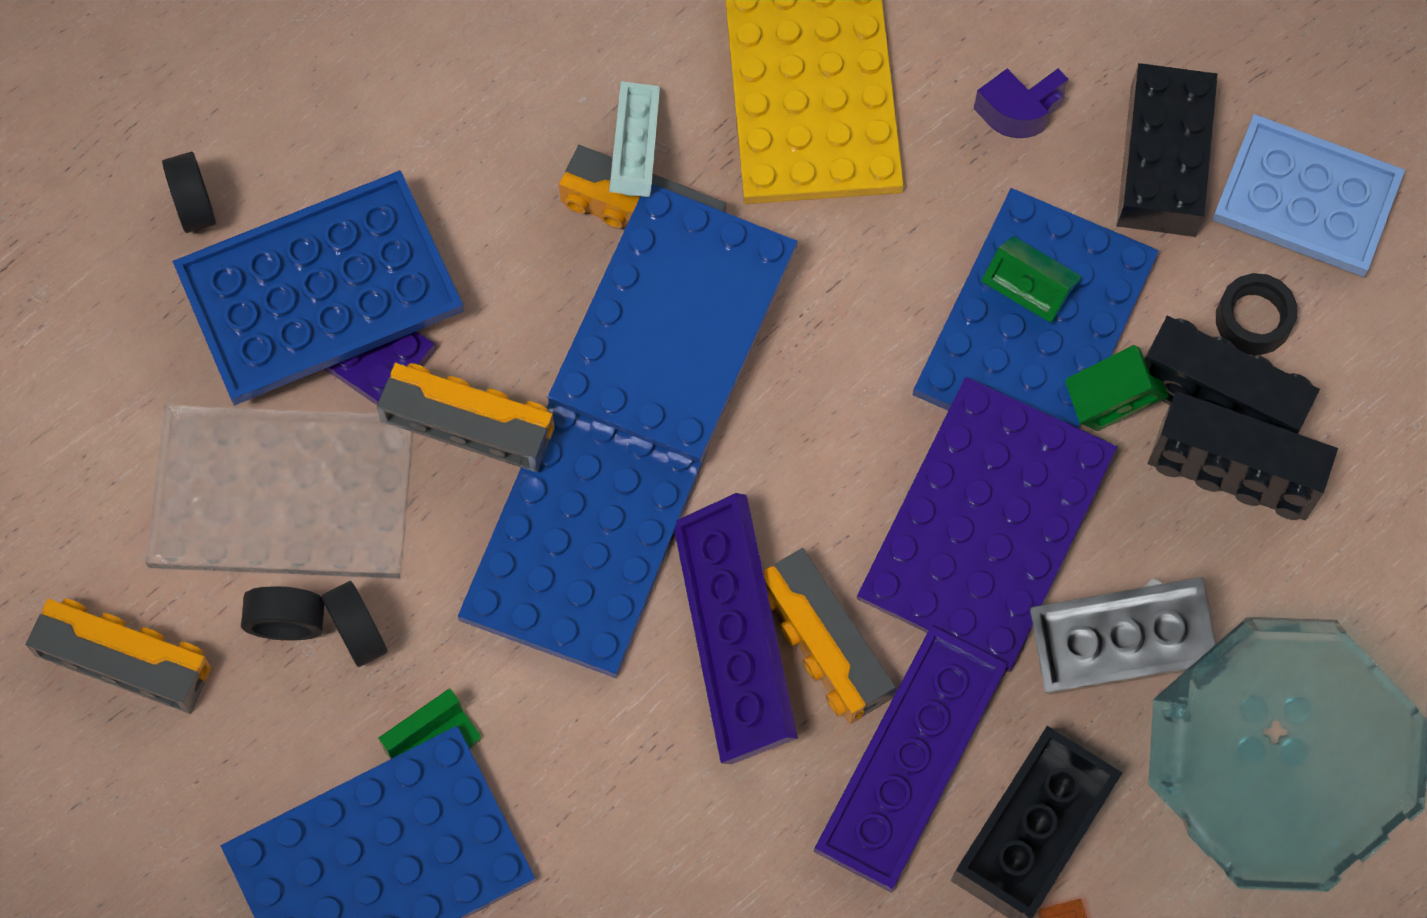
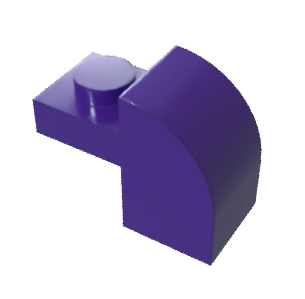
(1016, 110)

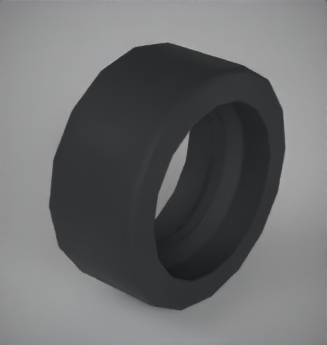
(188, 192)
(1268, 288)
(282, 613)
(354, 623)

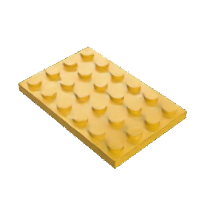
(812, 99)

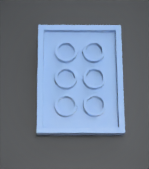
(1309, 195)

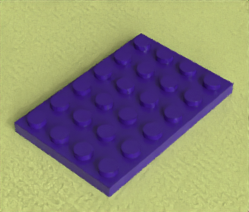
(987, 521)

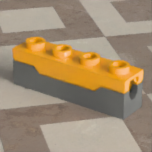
(587, 189)
(466, 416)
(826, 638)
(119, 655)

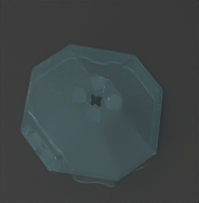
(1320, 794)

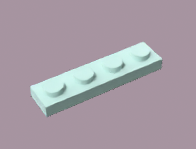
(634, 139)

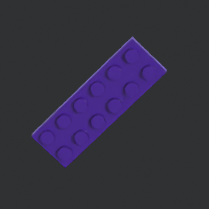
(734, 630)
(910, 758)

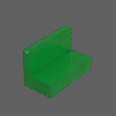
(1030, 278)
(1114, 389)
(427, 722)

